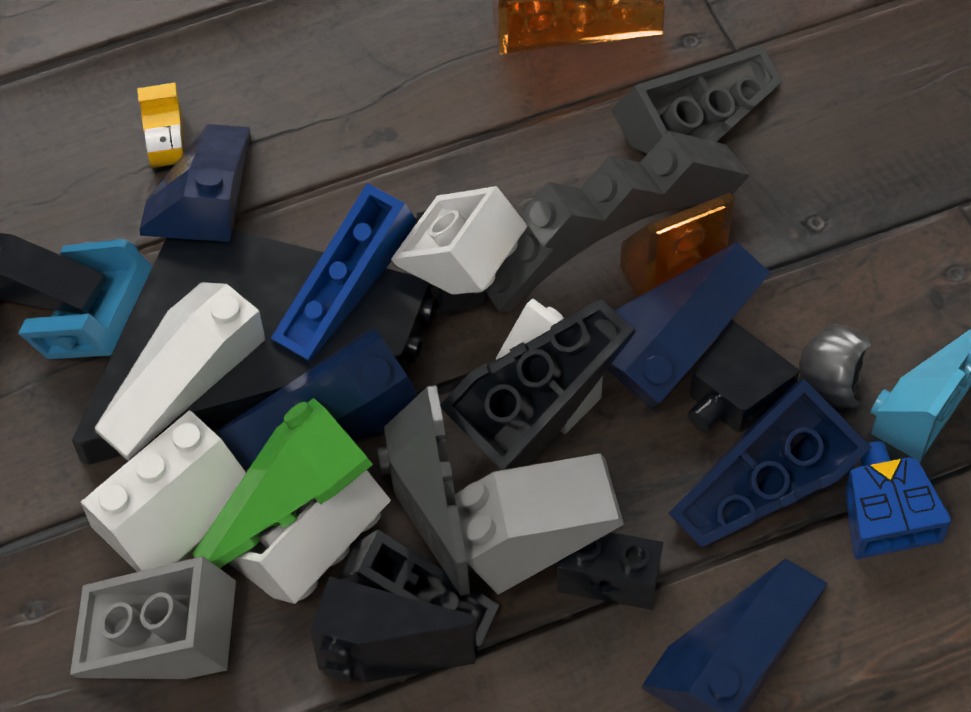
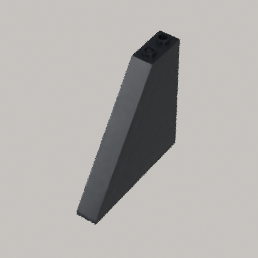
(269, 278)

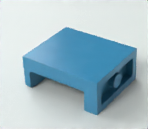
(100, 329)

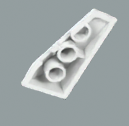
(181, 362)

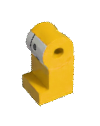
(162, 124)

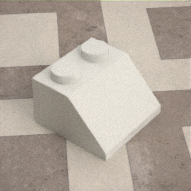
(462, 240)

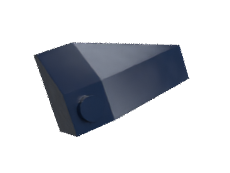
(201, 189)
(682, 321)
(356, 385)
(737, 647)

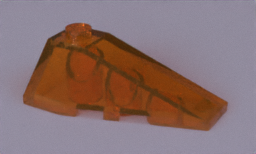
(558, 23)

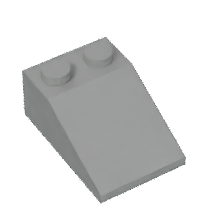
(535, 517)
(156, 623)

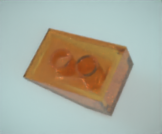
(676, 243)

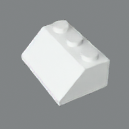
(165, 495)
(295, 557)

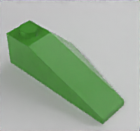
(300, 462)

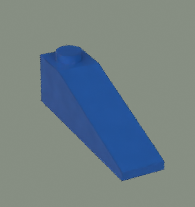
(345, 271)

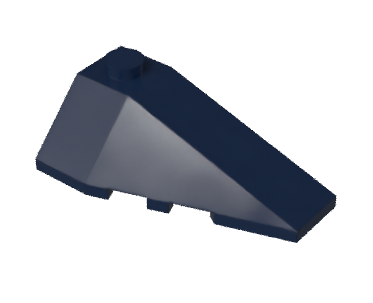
(778, 460)

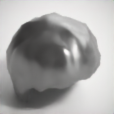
(833, 364)

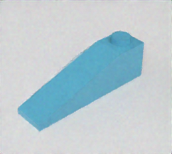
(924, 399)

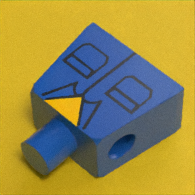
(892, 505)

